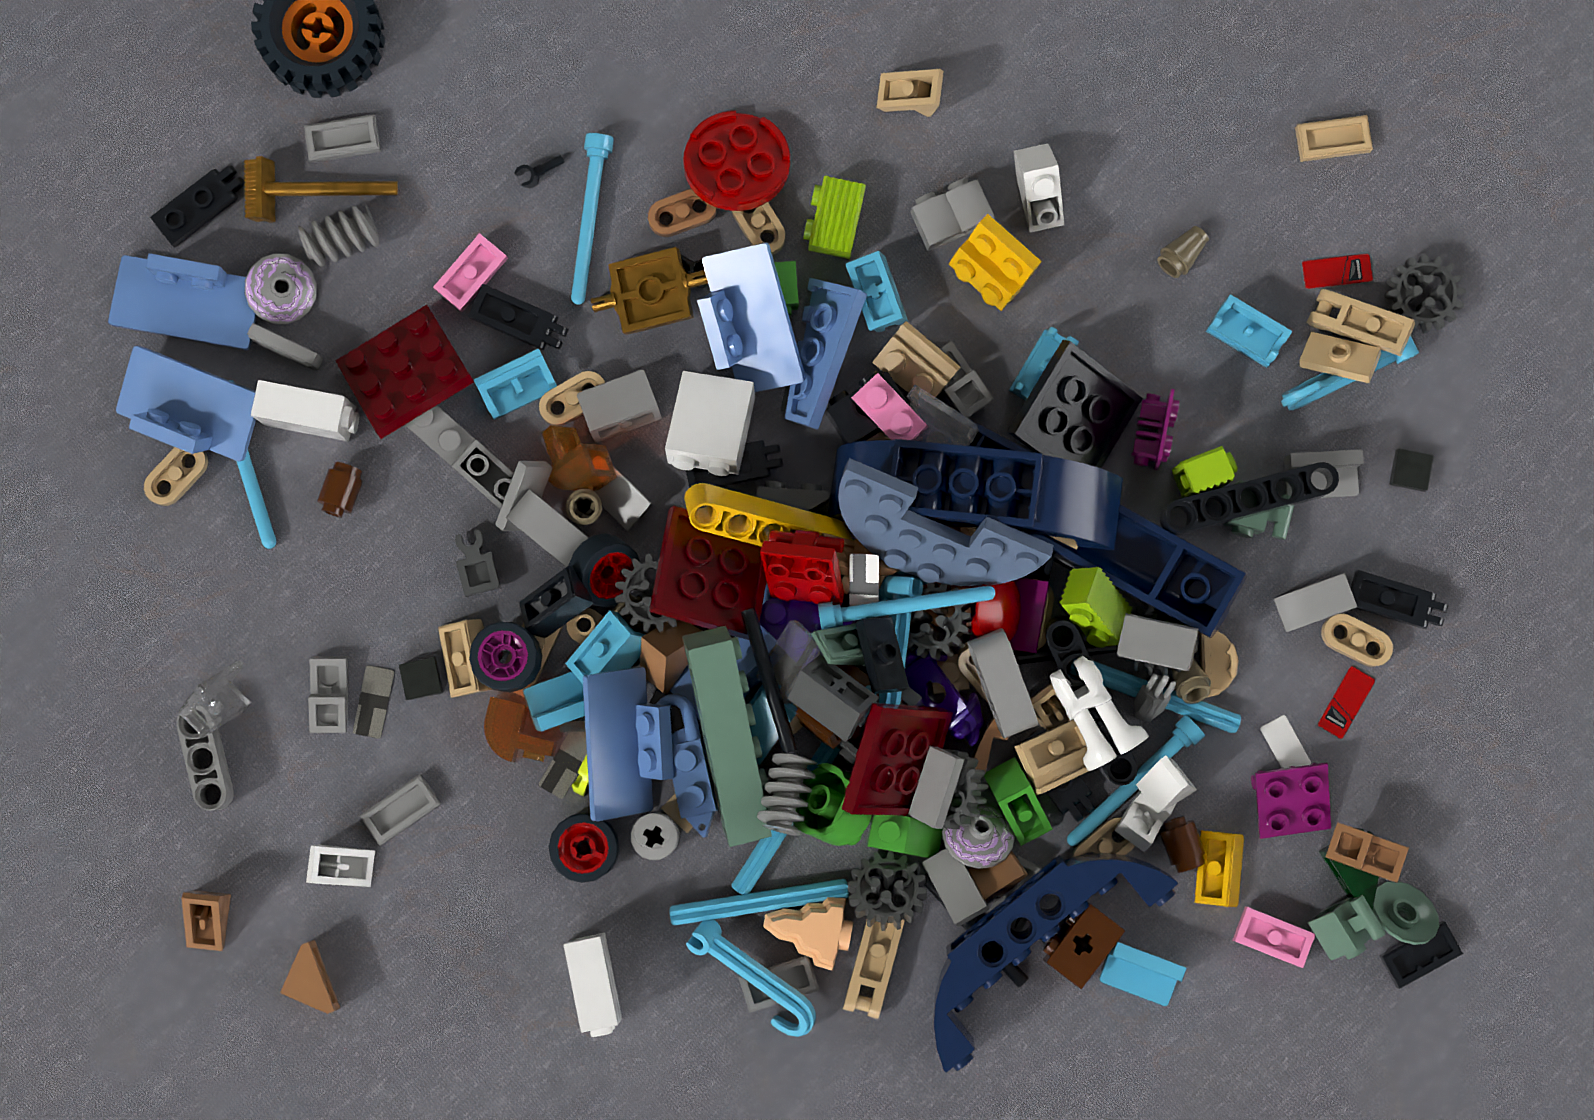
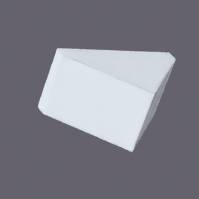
(1165, 784)
(340, 866)

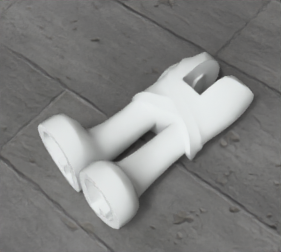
(1095, 695)

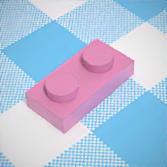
(469, 272)
(889, 410)
(1273, 937)

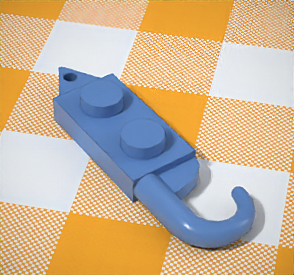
(691, 768)

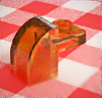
(576, 463)
(505, 728)

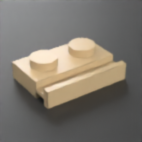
(916, 361)
(1053, 756)

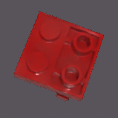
(803, 566)

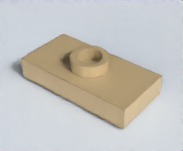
(1340, 357)

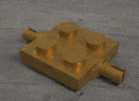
(650, 291)

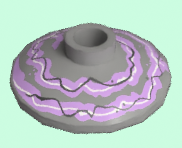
(276, 306)
(978, 848)

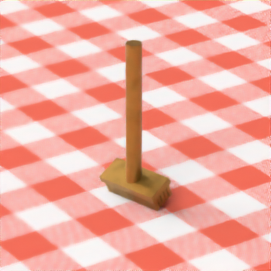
(262, 189)

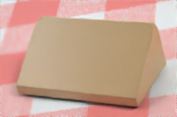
(456, 646)

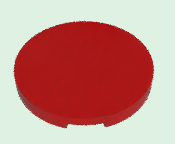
(736, 161)

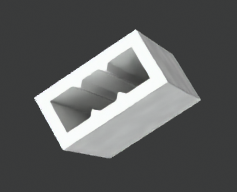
(304, 410)
(710, 423)
(593, 984)

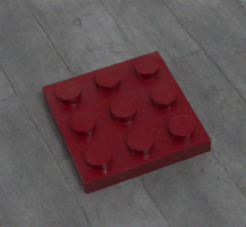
(404, 371)
(706, 577)
(893, 757)

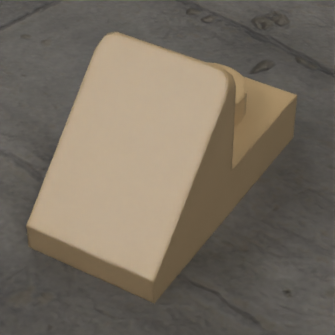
(910, 91)

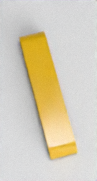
(754, 515)

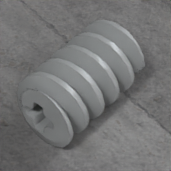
(339, 236)
(786, 793)
(641, 840)

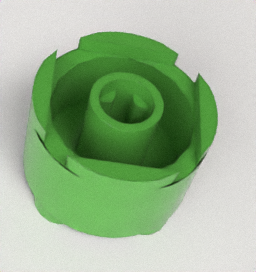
(824, 814)

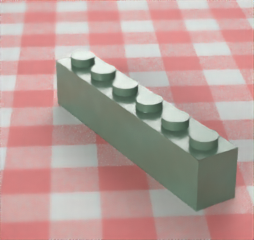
(727, 732)

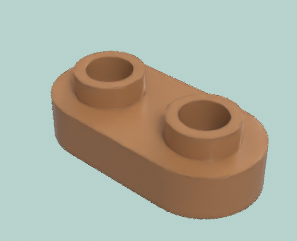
(681, 209)

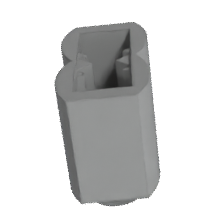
(951, 214)

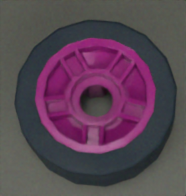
(487, 652)

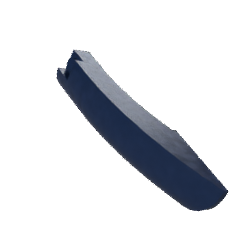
(1152, 564)

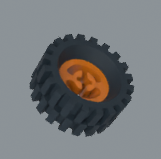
(324, 63)

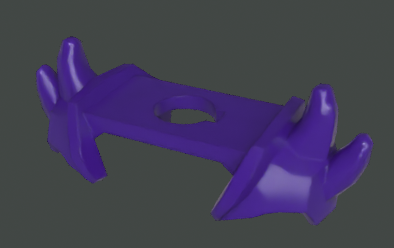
(966, 716)

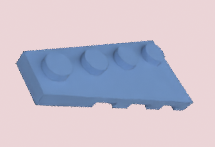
(827, 335)

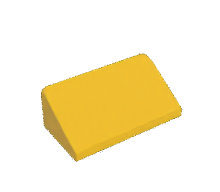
(1221, 874)

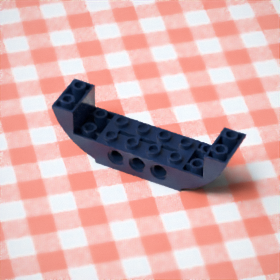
(1013, 487)
(970, 968)

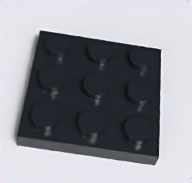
(1075, 409)

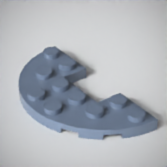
(879, 518)

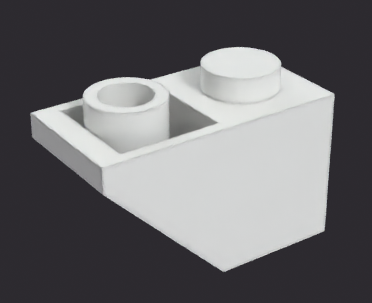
(1039, 187)

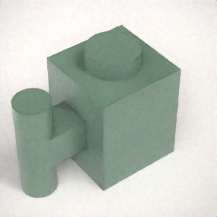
(1256, 524)
(1346, 927)

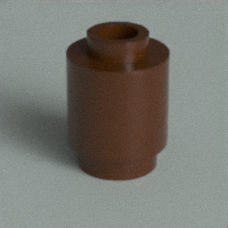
(340, 489)
(1182, 844)

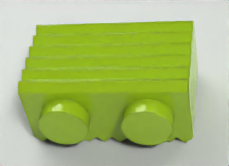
(835, 217)
(1205, 472)
(1095, 606)

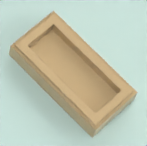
(1333, 138)

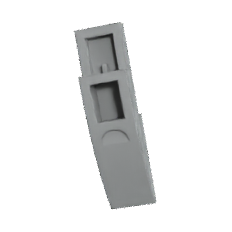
(463, 453)

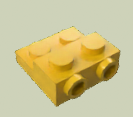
(994, 263)

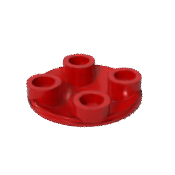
(999, 612)

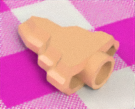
(815, 929)

